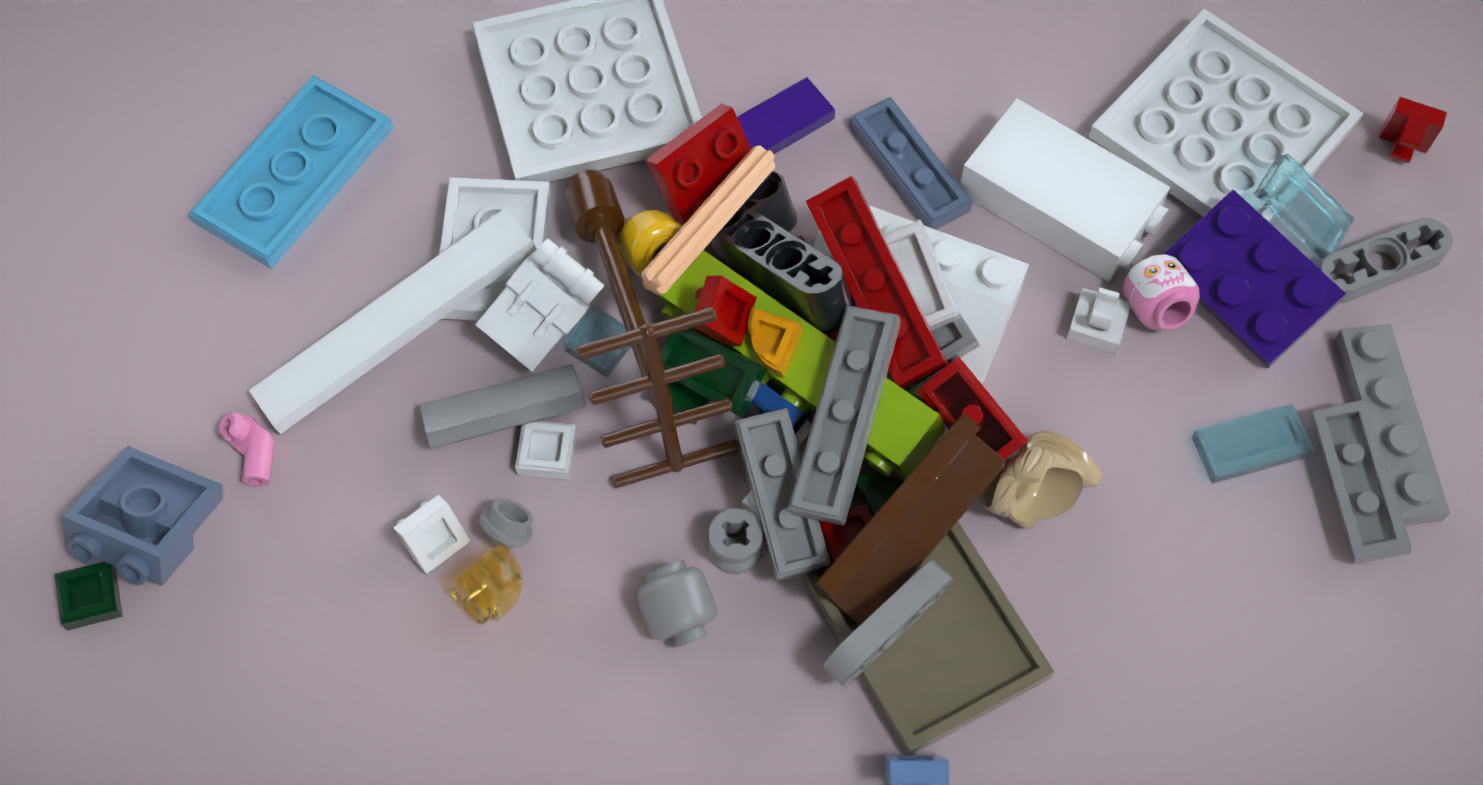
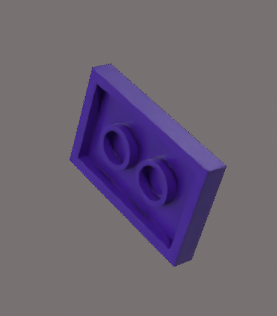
(1254, 278)

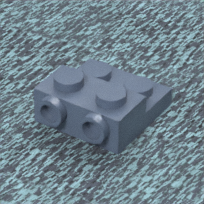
(140, 517)

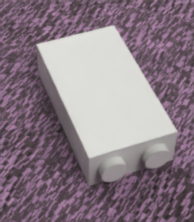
(1065, 190)

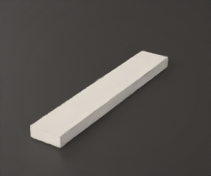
(392, 320)

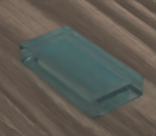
(1304, 206)
(1252, 443)

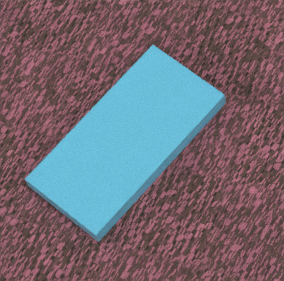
(291, 171)

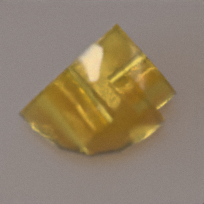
(490, 586)

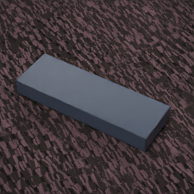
(910, 164)

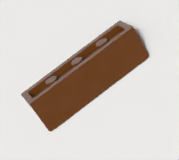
(912, 522)

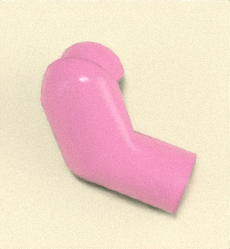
(253, 442)

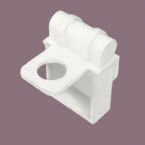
(540, 304)

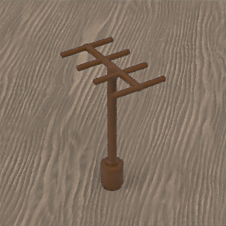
(598, 220)

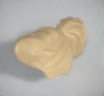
(1041, 479)

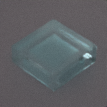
(594, 327)

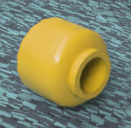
(645, 237)

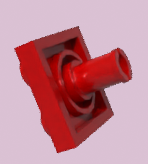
(698, 161)

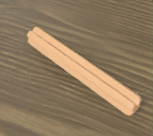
(708, 220)

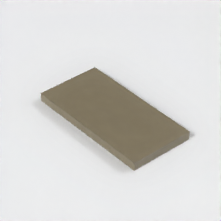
(956, 657)

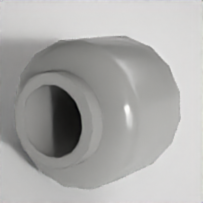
(676, 603)

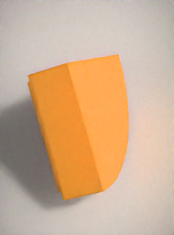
(774, 339)

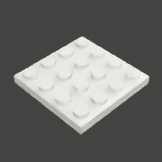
(585, 85)
(1219, 116)

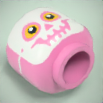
(1161, 292)

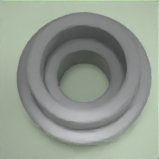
(507, 523)

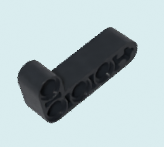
(789, 270)

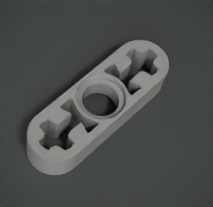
(1395, 244)
(888, 623)

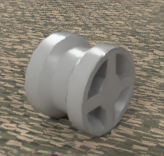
(735, 553)

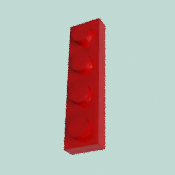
(876, 277)

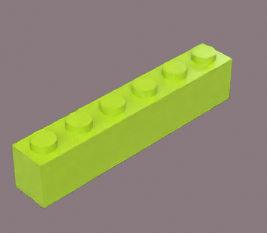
(902, 425)

